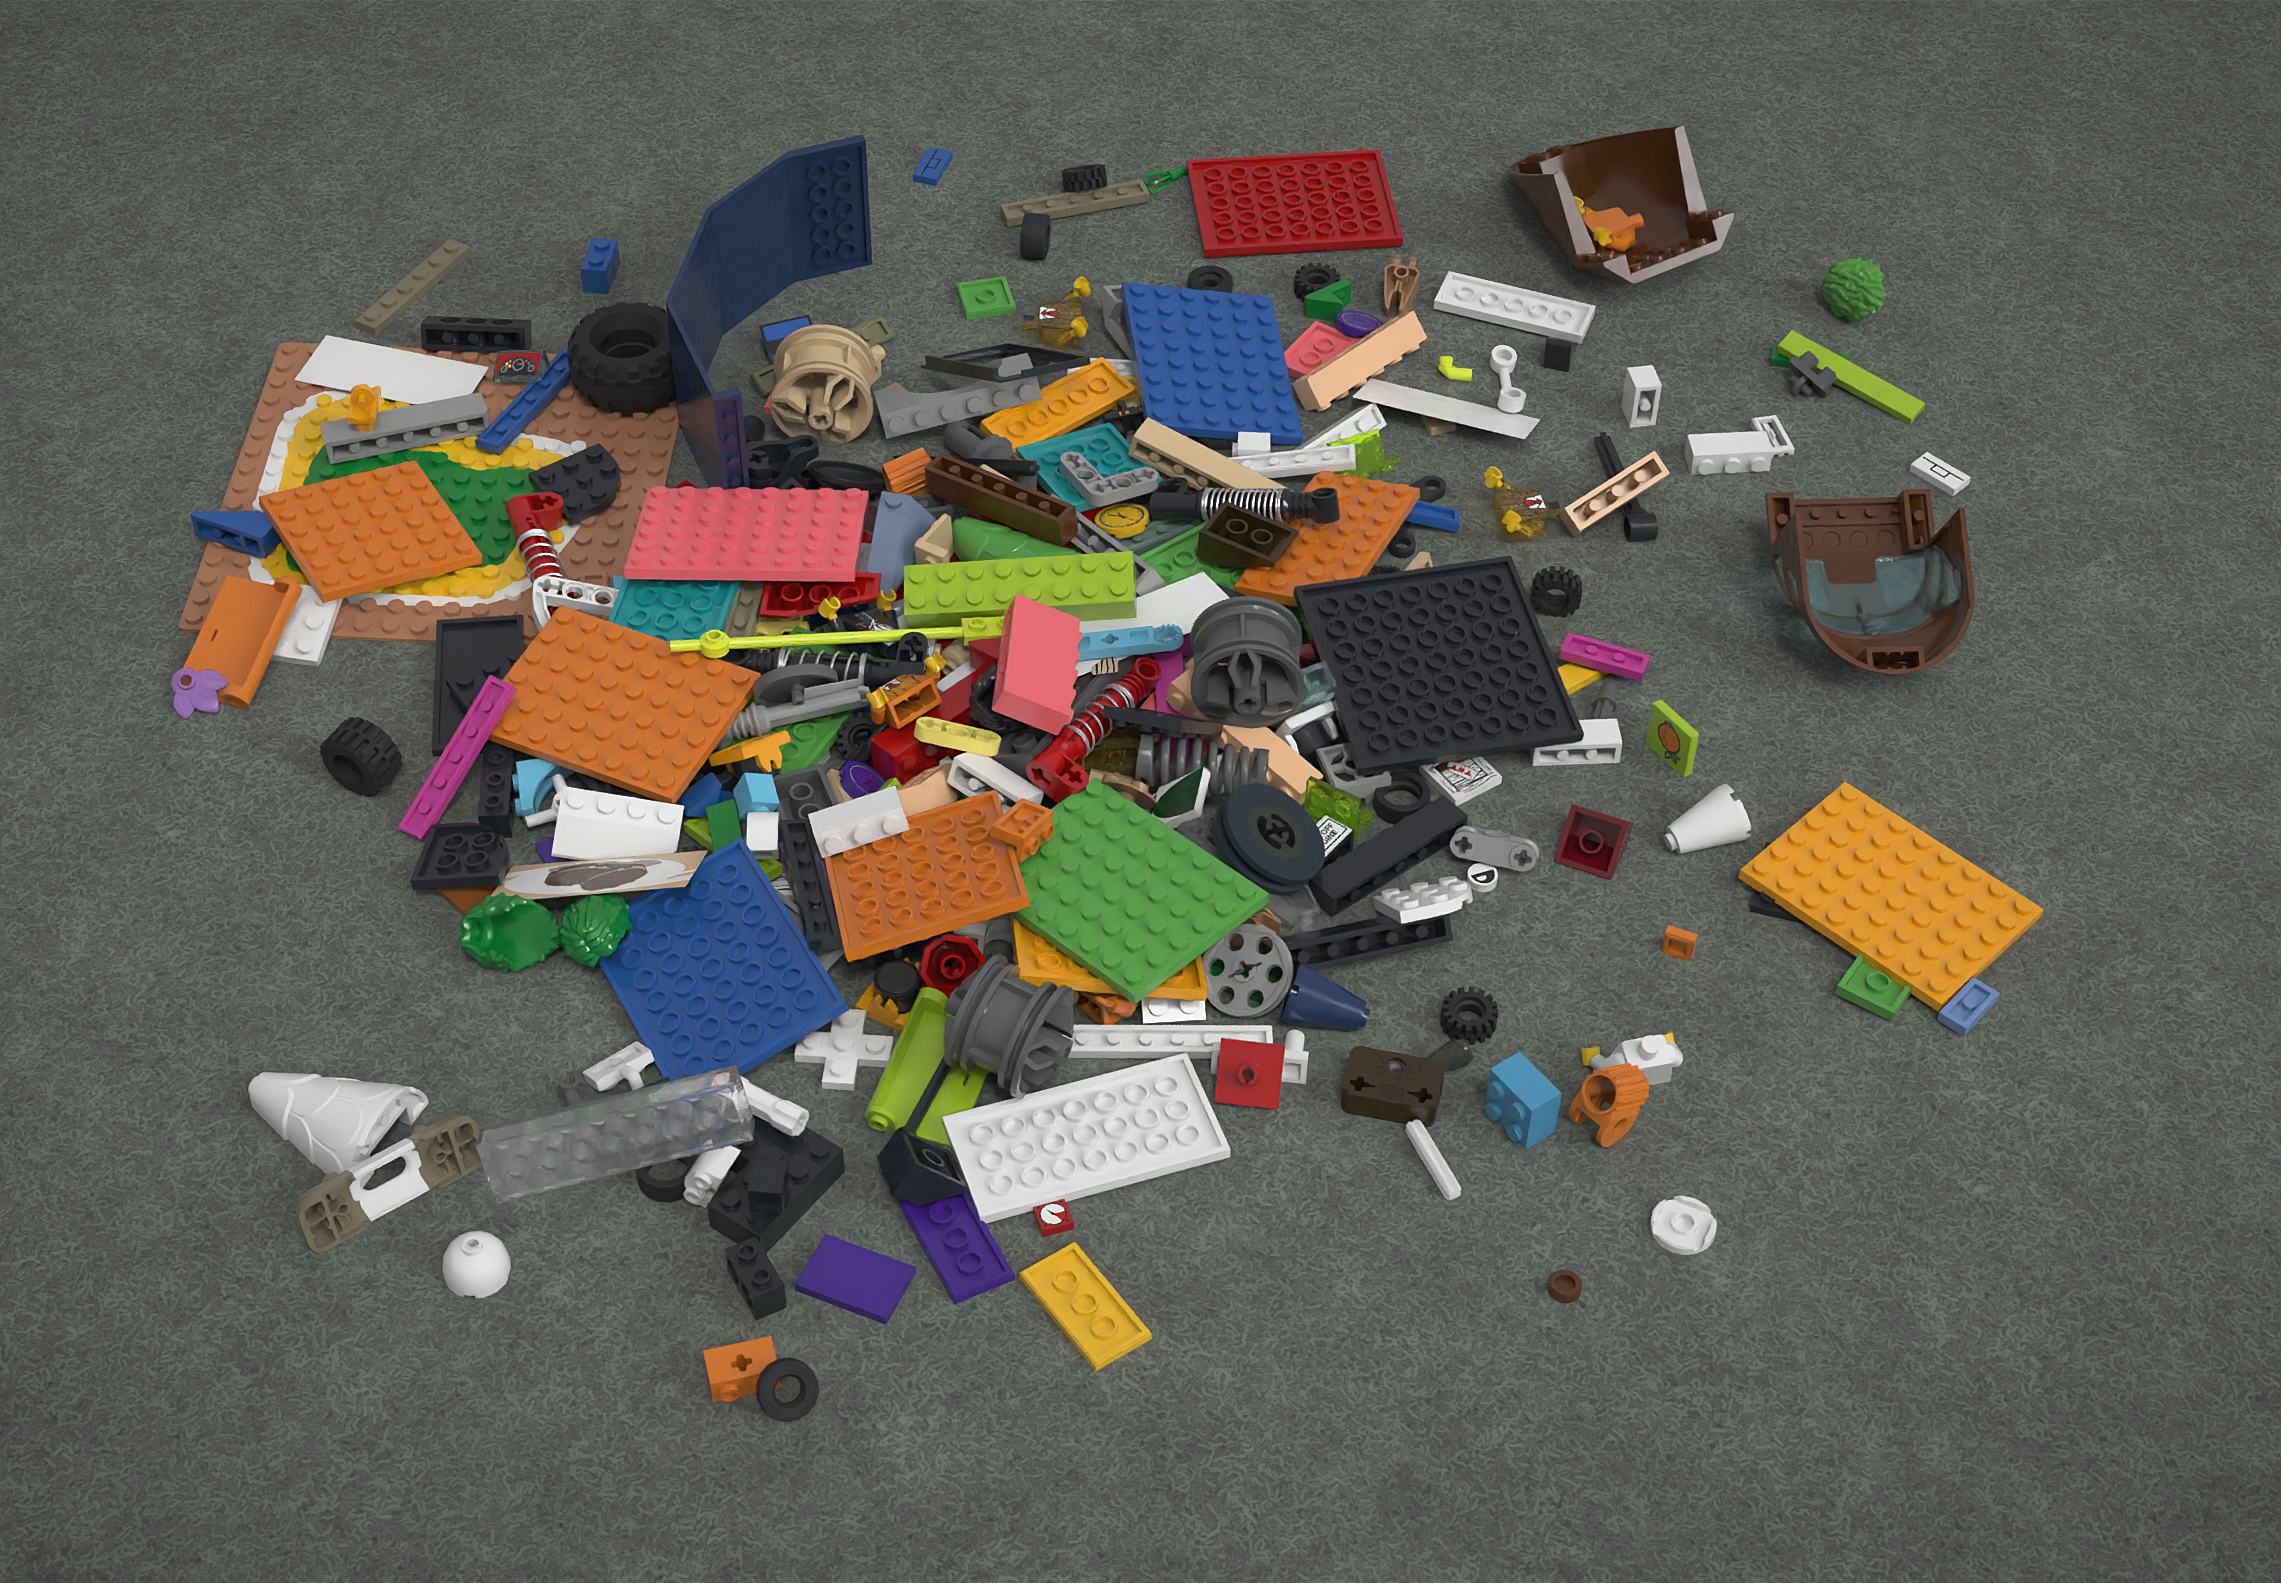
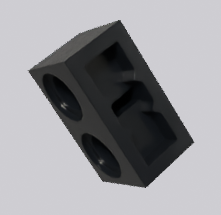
(755, 1278)

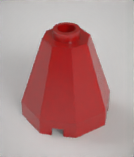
(949, 961)

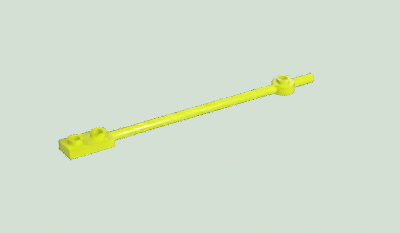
(717, 643)

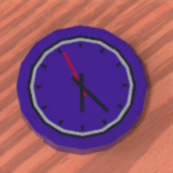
(1356, 323)
(860, 779)

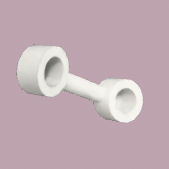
(1503, 362)

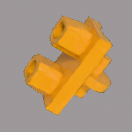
(364, 407)

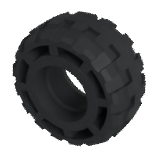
(623, 358)

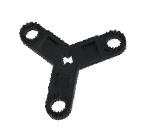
(1405, 533)

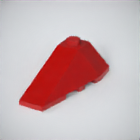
(803, 598)

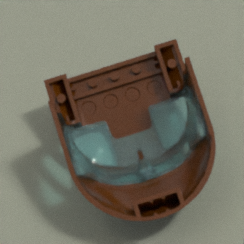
(1874, 576)

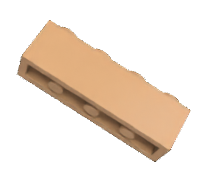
(1613, 493)

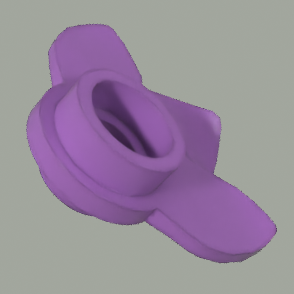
(199, 694)

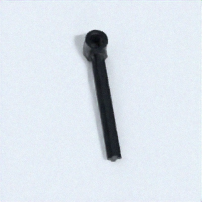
(1638, 523)

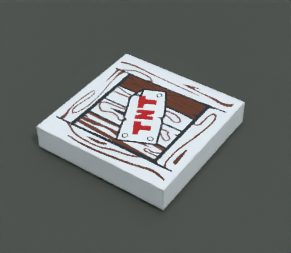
(1461, 778)

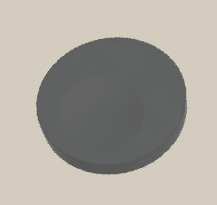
(789, 683)

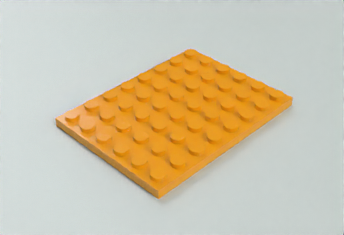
(1891, 895)

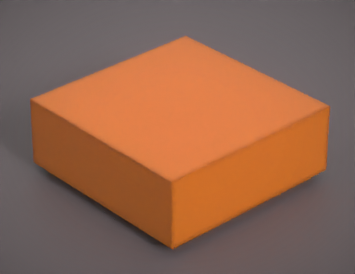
(1679, 943)

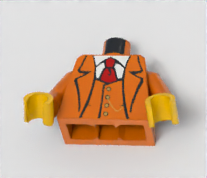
(907, 695)

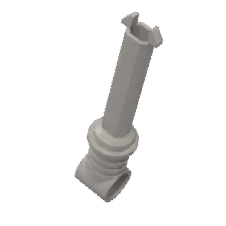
(760, 719)

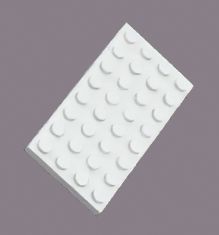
(1085, 1137)

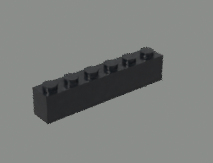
(1386, 855)
(1361, 941)

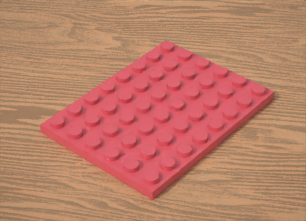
(748, 534)

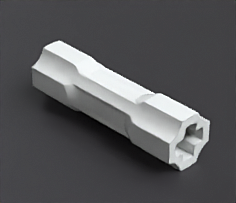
(778, 1112)

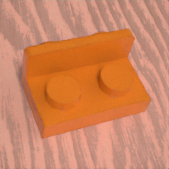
(1025, 827)

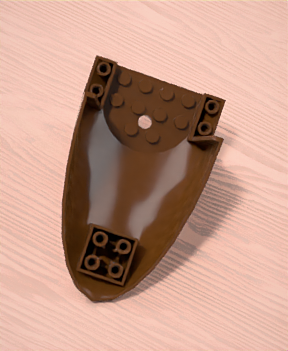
(1638, 173)

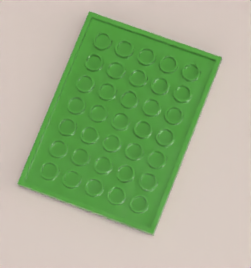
(1129, 892)

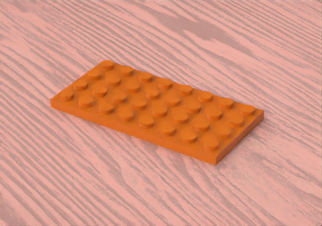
(1337, 550)

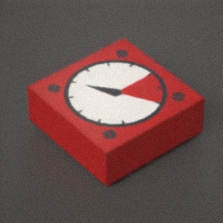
(1053, 1218)

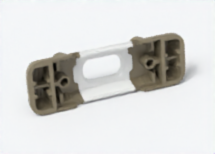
(432, 1158)

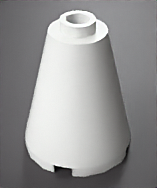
(1709, 823)

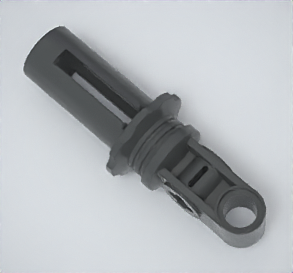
(975, 444)

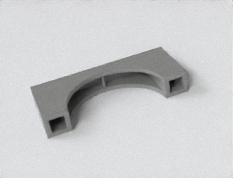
(910, 412)

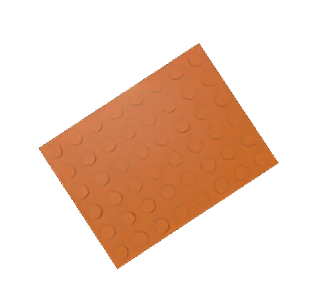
(620, 704)

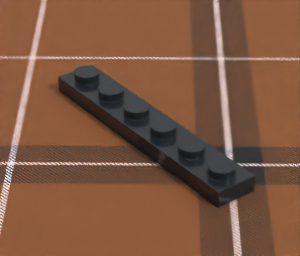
(810, 885)

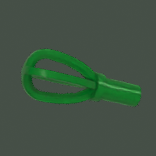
(1169, 176)

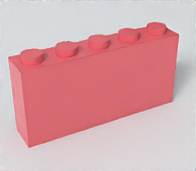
(1037, 665)

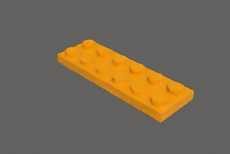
(1063, 405)

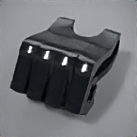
(779, 460)

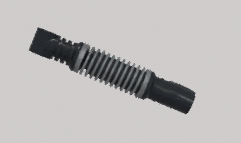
(1175, 501)

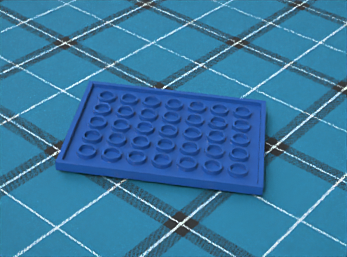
(1210, 362)
(719, 970)

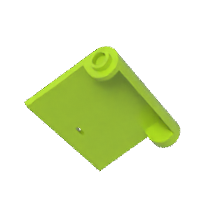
(911, 1069)

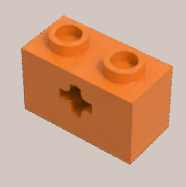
(736, 1368)

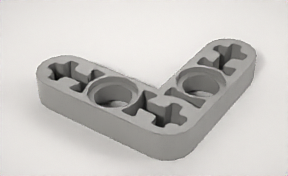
(1105, 491)

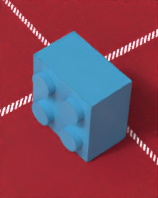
(1522, 1100)

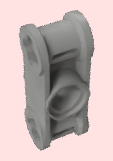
(1494, 848)

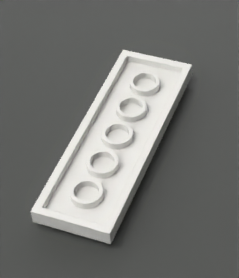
(1514, 307)

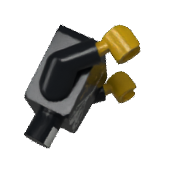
(865, 621)

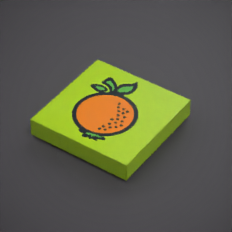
(1672, 738)

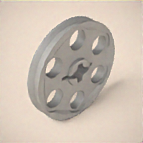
(1258, 976)

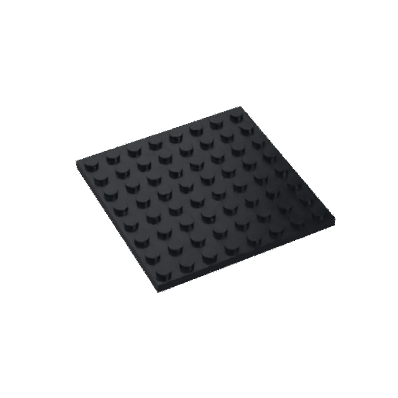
(1437, 665)

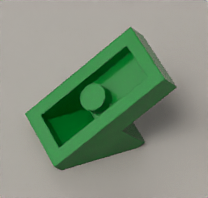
(1328, 301)

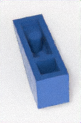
(238, 529)

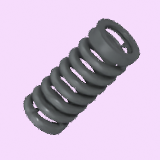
(1148, 774)

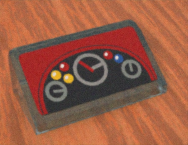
(520, 365)

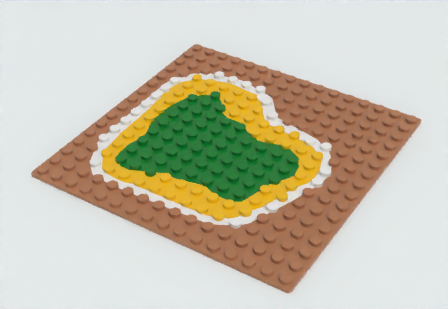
(289, 451)

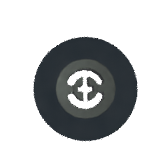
(1268, 839)

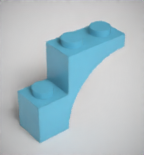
(533, 784)

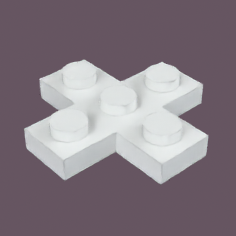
(844, 1050)

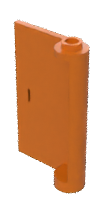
(243, 634)

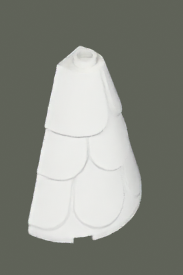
(331, 1117)

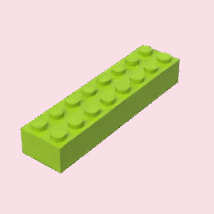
(1080, 585)

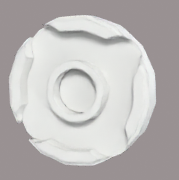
(1679, 1233)

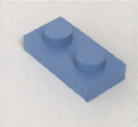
(1968, 1006)

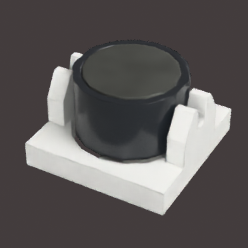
(1309, 730)

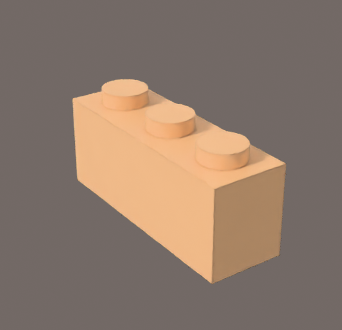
(928, 790)

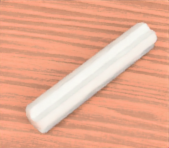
(1433, 1159)

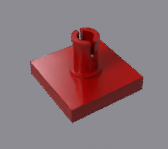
(1249, 1073)

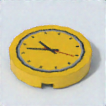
(1123, 520)

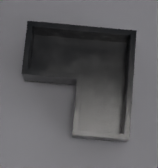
(812, 1170)

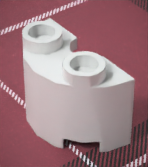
(708, 1174)

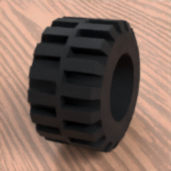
(361, 756)

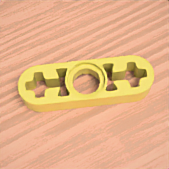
(957, 736)

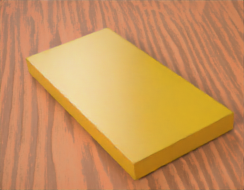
(1085, 1306)

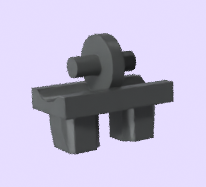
(1803, 368)

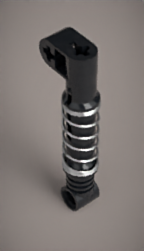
(873, 670)

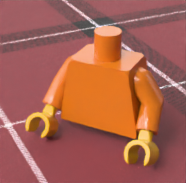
(1610, 228)

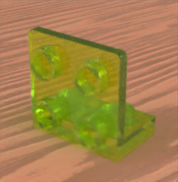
(1368, 454)
(1344, 807)

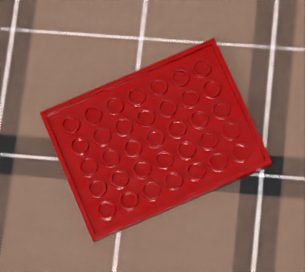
(1293, 203)

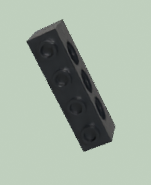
(475, 334)
(497, 789)

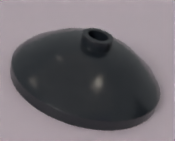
(847, 475)

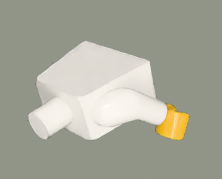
(1652, 1054)

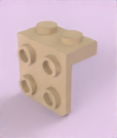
(936, 544)

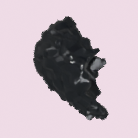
(981, 706)

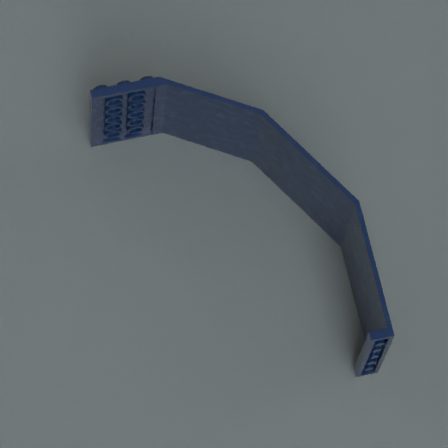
(777, 228)

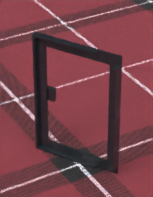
(958, 364)

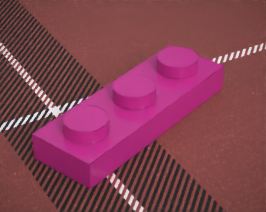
(1604, 657)

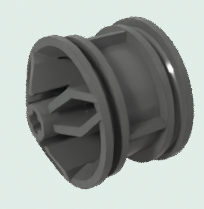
(1245, 635)
(1008, 1026)

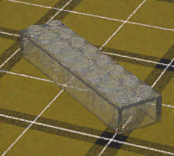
(616, 1134)

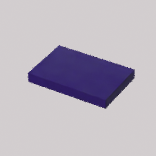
(855, 1279)

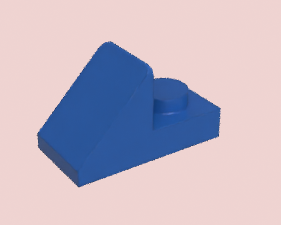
(702, 795)

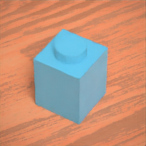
(755, 794)

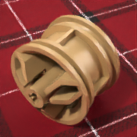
(823, 384)

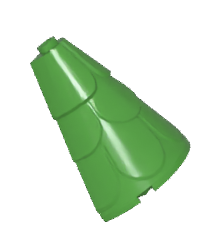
(989, 541)

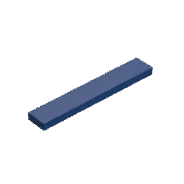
(525, 407)

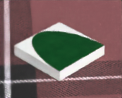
(1182, 798)

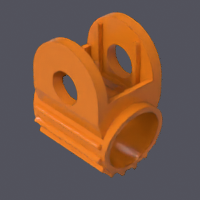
(907, 473)
(1623, 1089)

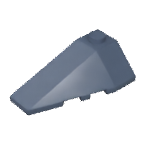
(897, 528)

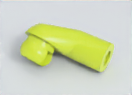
(1451, 372)

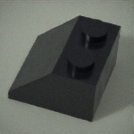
(919, 1169)

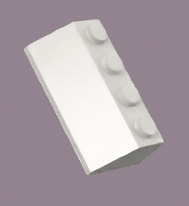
(614, 826)

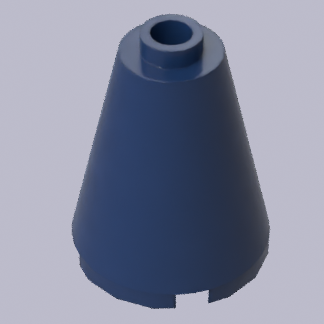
(1322, 1003)

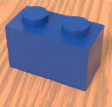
(600, 266)

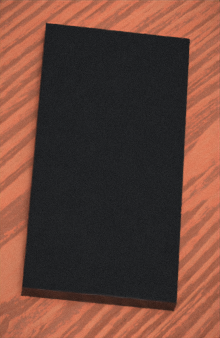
(458, 647)

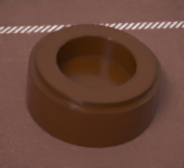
(1564, 1286)

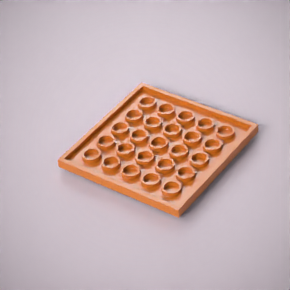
(369, 531)
(926, 878)

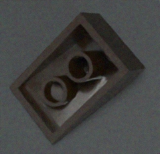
(1243, 538)

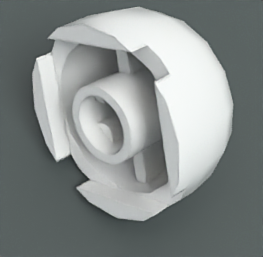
(476, 1264)

